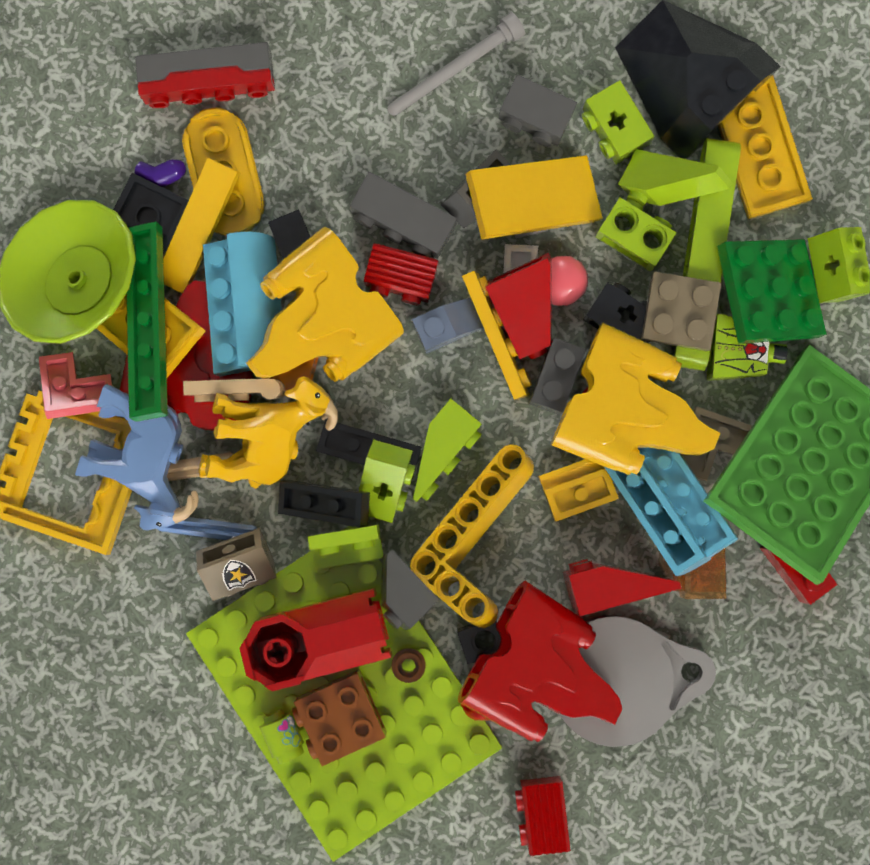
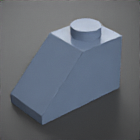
(447, 324)

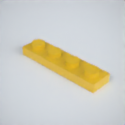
(516, 378)

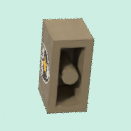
(235, 564)

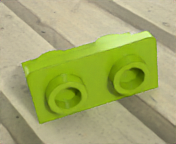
(346, 546)

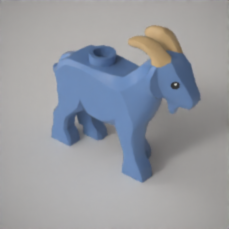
(142, 461)

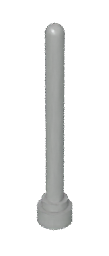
(508, 29)

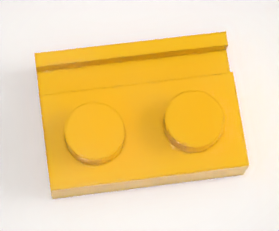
(577, 488)

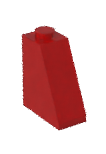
(525, 305)

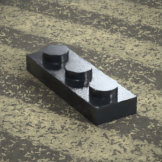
(354, 444)
(324, 503)

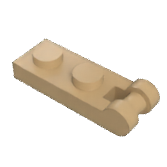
(235, 389)

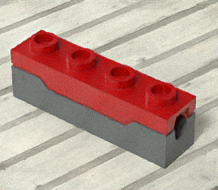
(205, 74)

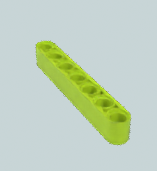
(707, 230)

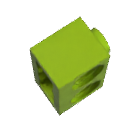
(631, 242)

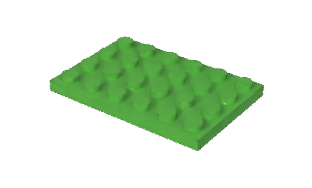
(802, 467)

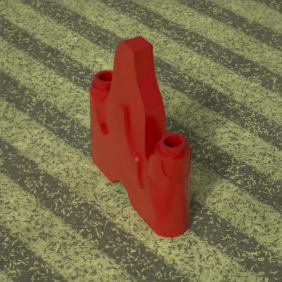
(195, 365)
(539, 665)

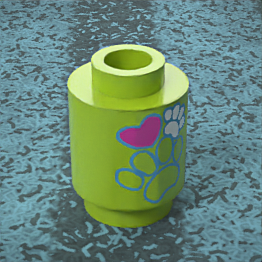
(282, 736)

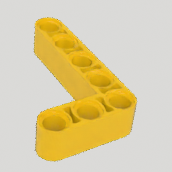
(469, 534)

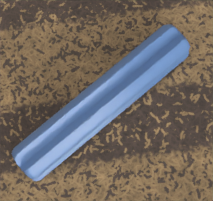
(208, 528)

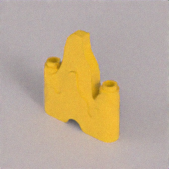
(327, 314)
(627, 408)

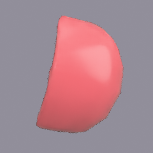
(568, 280)

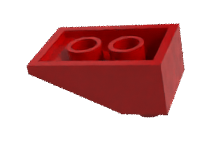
(601, 587)

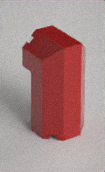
(315, 640)

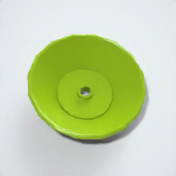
(66, 271)

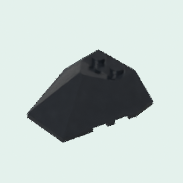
(690, 73)

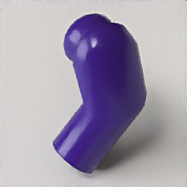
(162, 174)

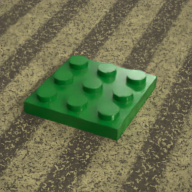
(771, 290)

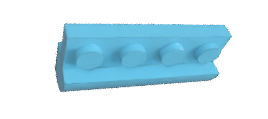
(235, 299)
(672, 510)

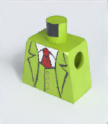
(737, 360)

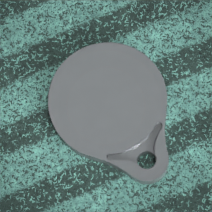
(644, 675)

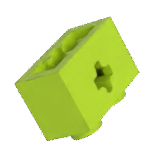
(616, 105)
(840, 264)
(384, 477)

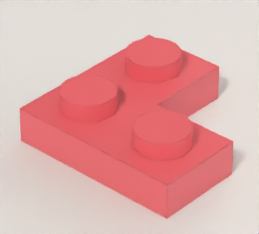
(65, 393)

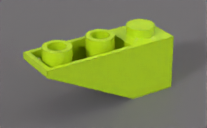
(445, 438)

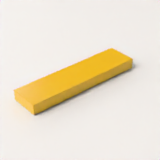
(198, 224)

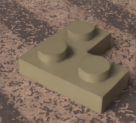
(731, 436)

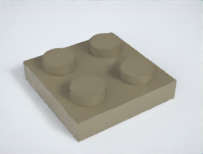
(681, 311)

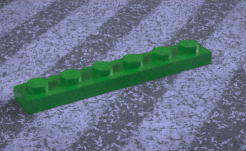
(147, 326)

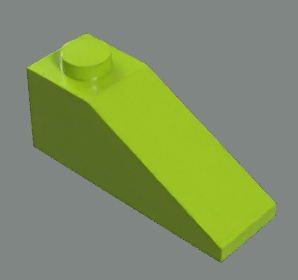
(670, 179)

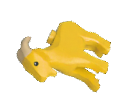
(266, 433)

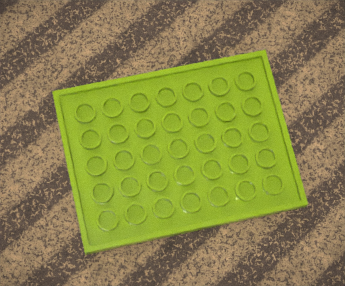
(427, 730)

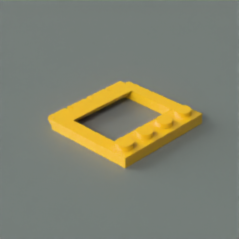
(18, 470)

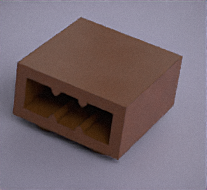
(339, 718)

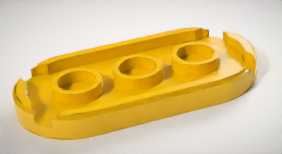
(223, 142)

